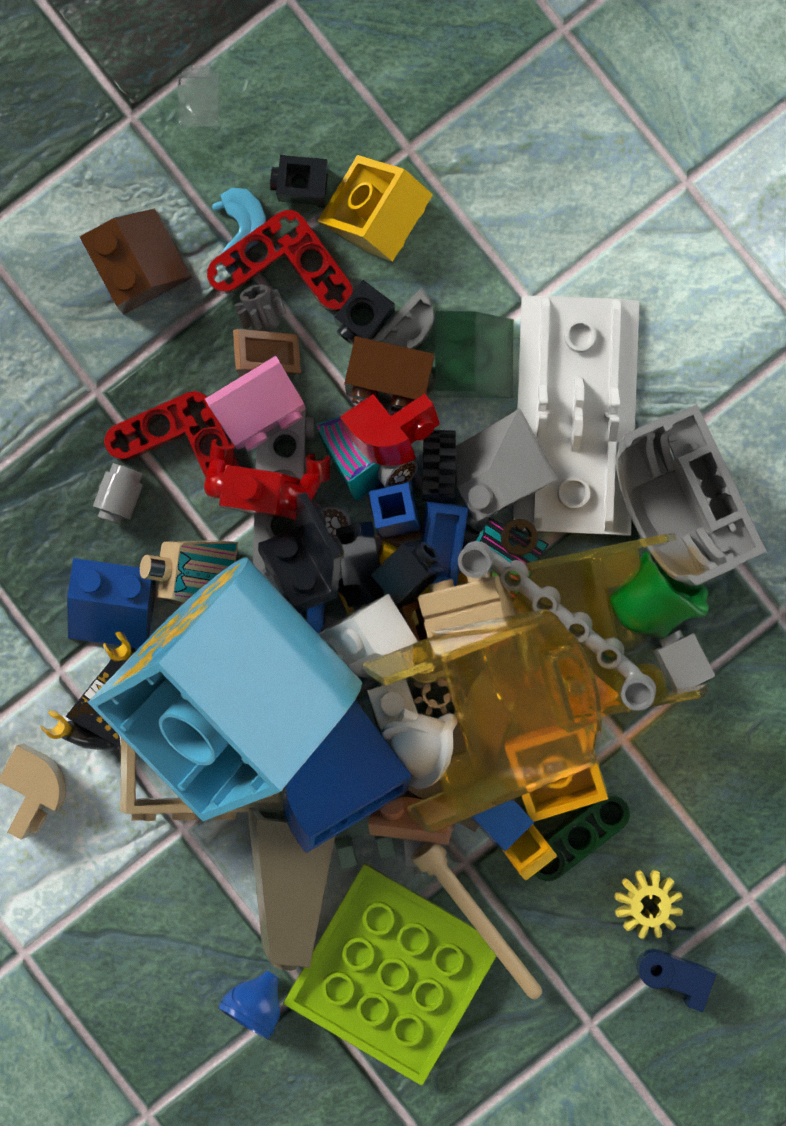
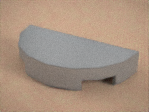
(411, 324)

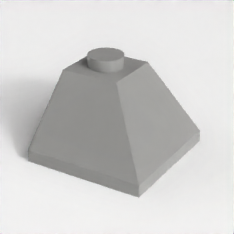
(501, 466)

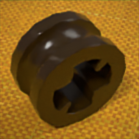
(519, 524)

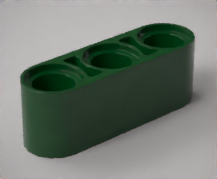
(598, 833)

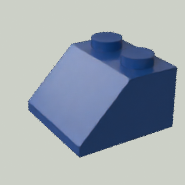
(107, 601)

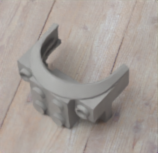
(685, 498)

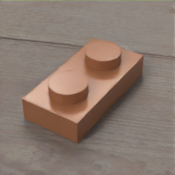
(396, 823)

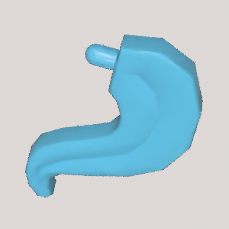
(246, 211)

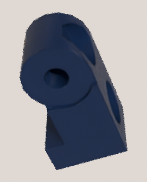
(664, 969)

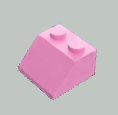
(257, 405)

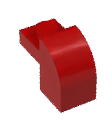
(386, 437)

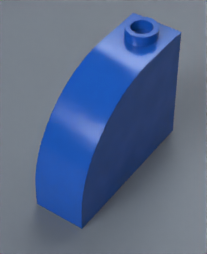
(343, 781)

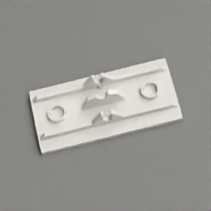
(580, 403)

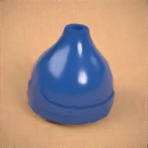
(254, 1004)

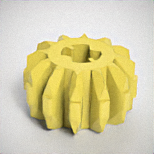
(662, 901)

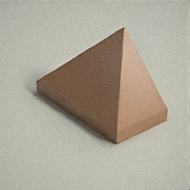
(257, 347)

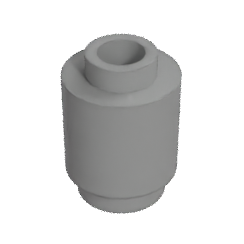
(118, 494)

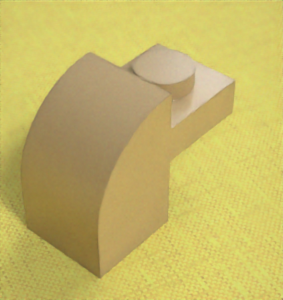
(41, 783)

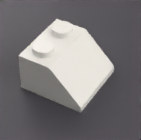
(368, 634)

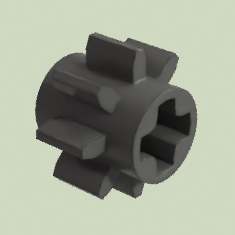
(260, 308)

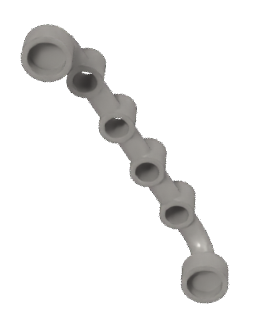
(477, 559)

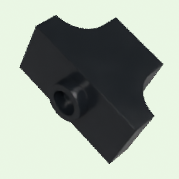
(358, 564)

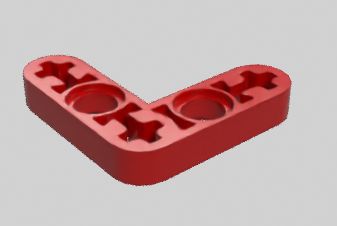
(292, 249)
(179, 426)

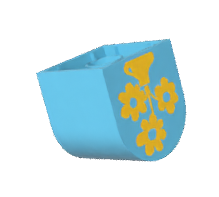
(229, 694)

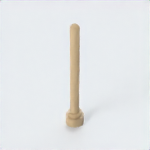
(433, 860)

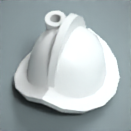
(422, 745)

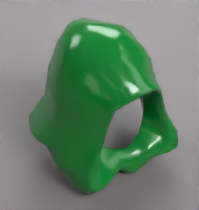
(656, 602)

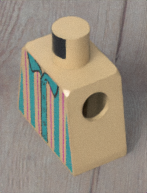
(186, 567)

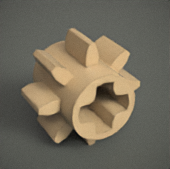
(431, 702)

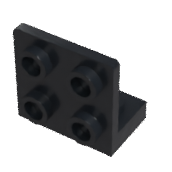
(305, 559)

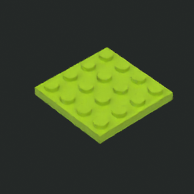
(392, 974)

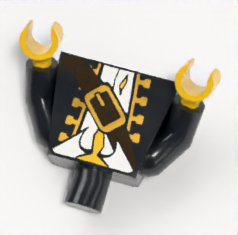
(86, 725)

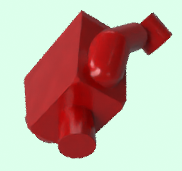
(260, 490)

